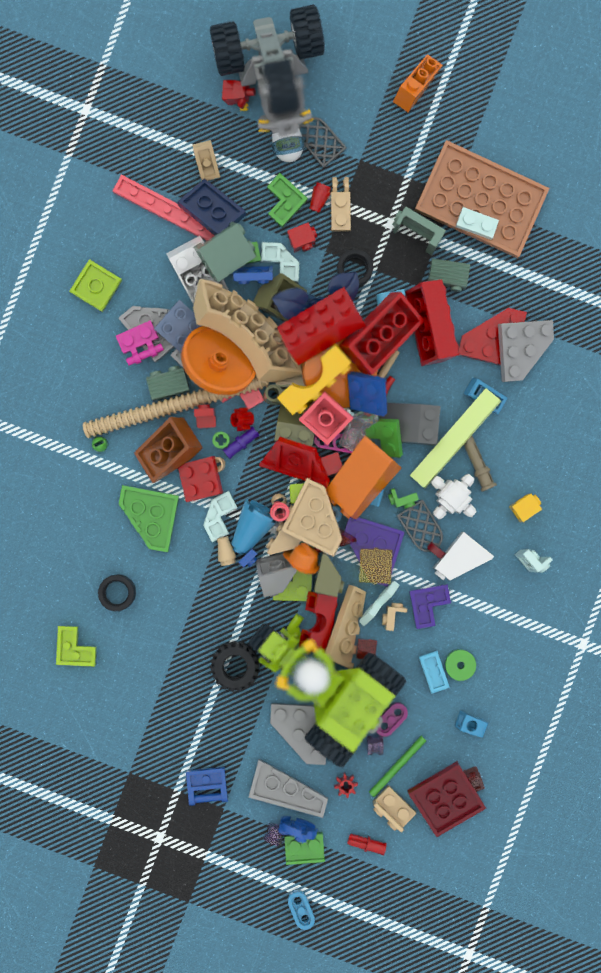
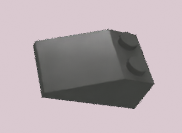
(417, 422)

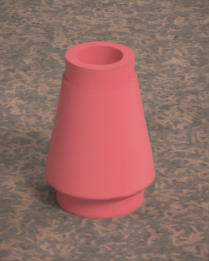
(281, 514)

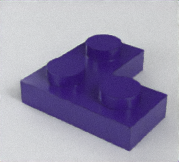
(423, 601)

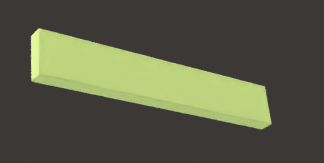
(455, 438)

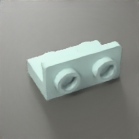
(532, 561)

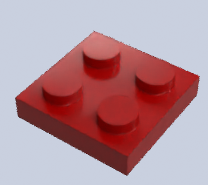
(200, 479)

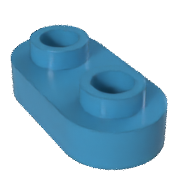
(301, 908)

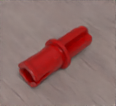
(367, 844)

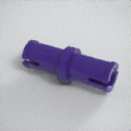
(240, 442)

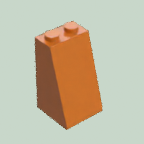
(361, 478)

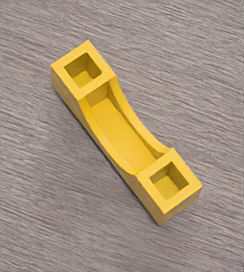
(297, 396)

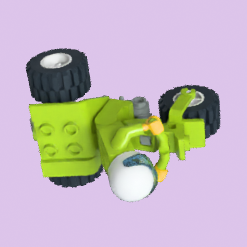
(344, 700)

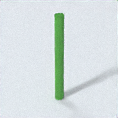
(397, 766)

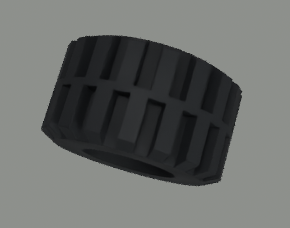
(223, 678)

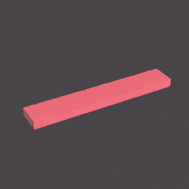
(159, 206)

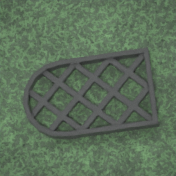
(343, 147)
(426, 523)

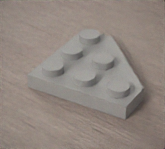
(138, 315)
(522, 346)
(293, 724)

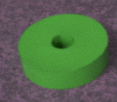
(460, 673)

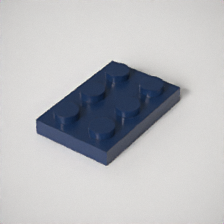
(211, 207)

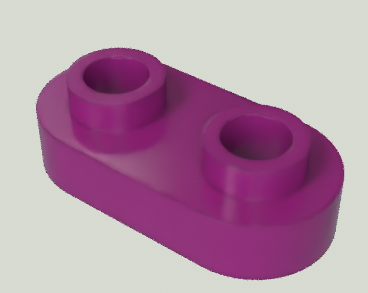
(391, 719)

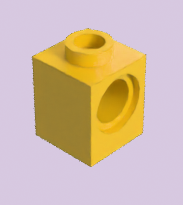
(526, 507)

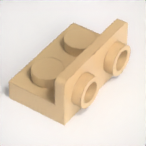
(394, 808)

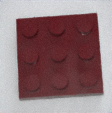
(446, 799)

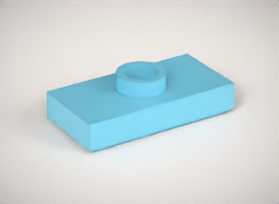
(434, 672)

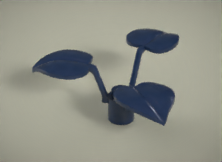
(294, 300)

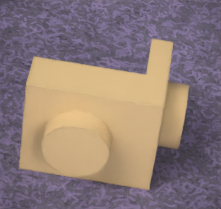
(389, 618)

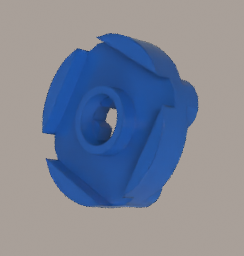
(300, 829)

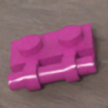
(136, 338)

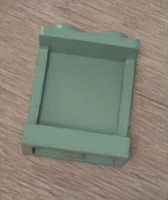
(420, 226)
(225, 252)

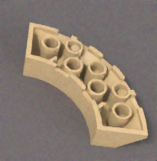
(247, 328)

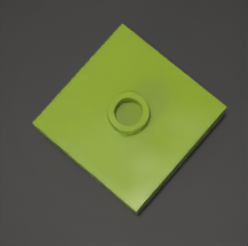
(95, 285)

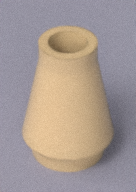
(225, 551)

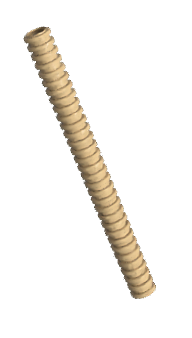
(160, 409)

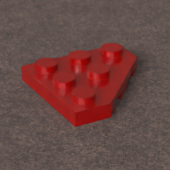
(483, 340)

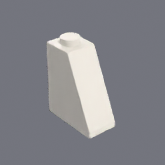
(461, 557)

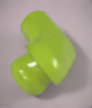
(293, 627)

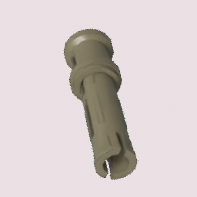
(481, 471)

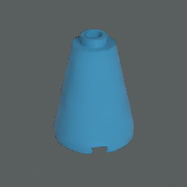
(251, 526)

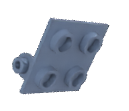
(177, 325)

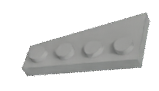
(283, 790)

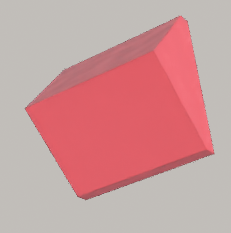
(325, 418)

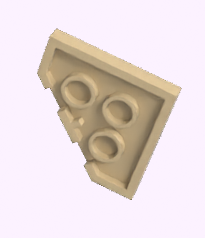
(314, 519)

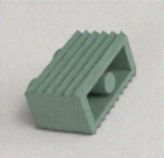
(452, 273)
(168, 383)

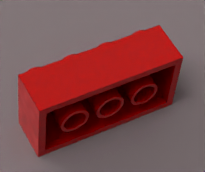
(321, 326)
(384, 333)
(436, 334)

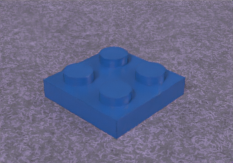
(252, 273)
(367, 393)

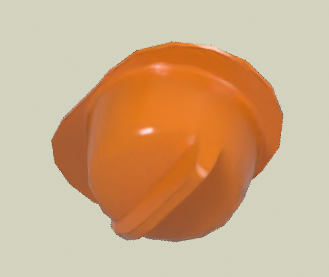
(303, 558)

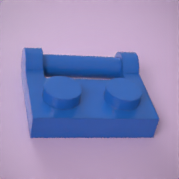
(206, 779)

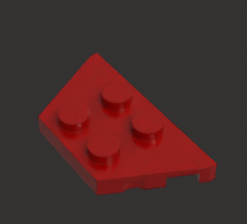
(296, 461)

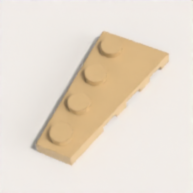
(343, 636)

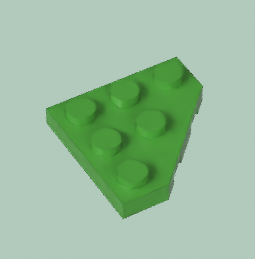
(151, 515)

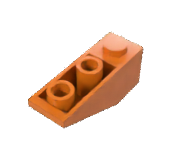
(417, 83)

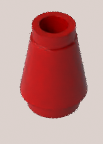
(319, 196)

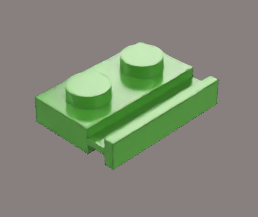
(304, 853)

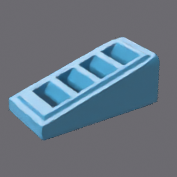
(474, 383)

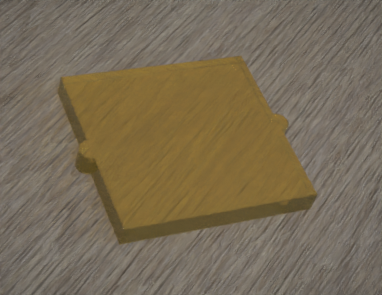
(375, 566)

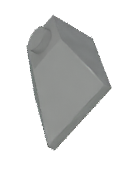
(274, 574)

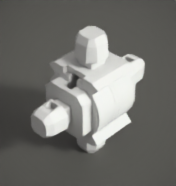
(453, 496)

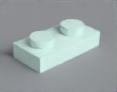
(477, 223)

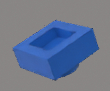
(249, 559)

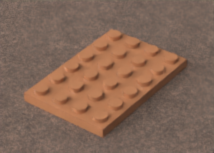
(484, 187)

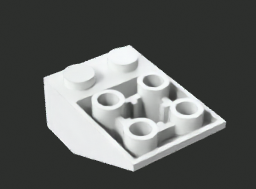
(190, 267)

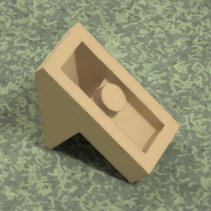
(206, 160)

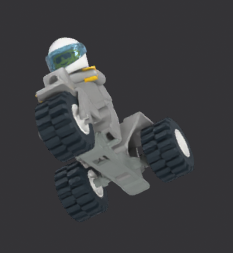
(275, 72)

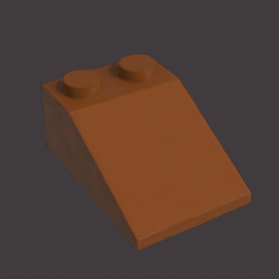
(168, 448)

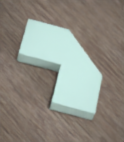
(278, 254)
(218, 507)
(374, 608)

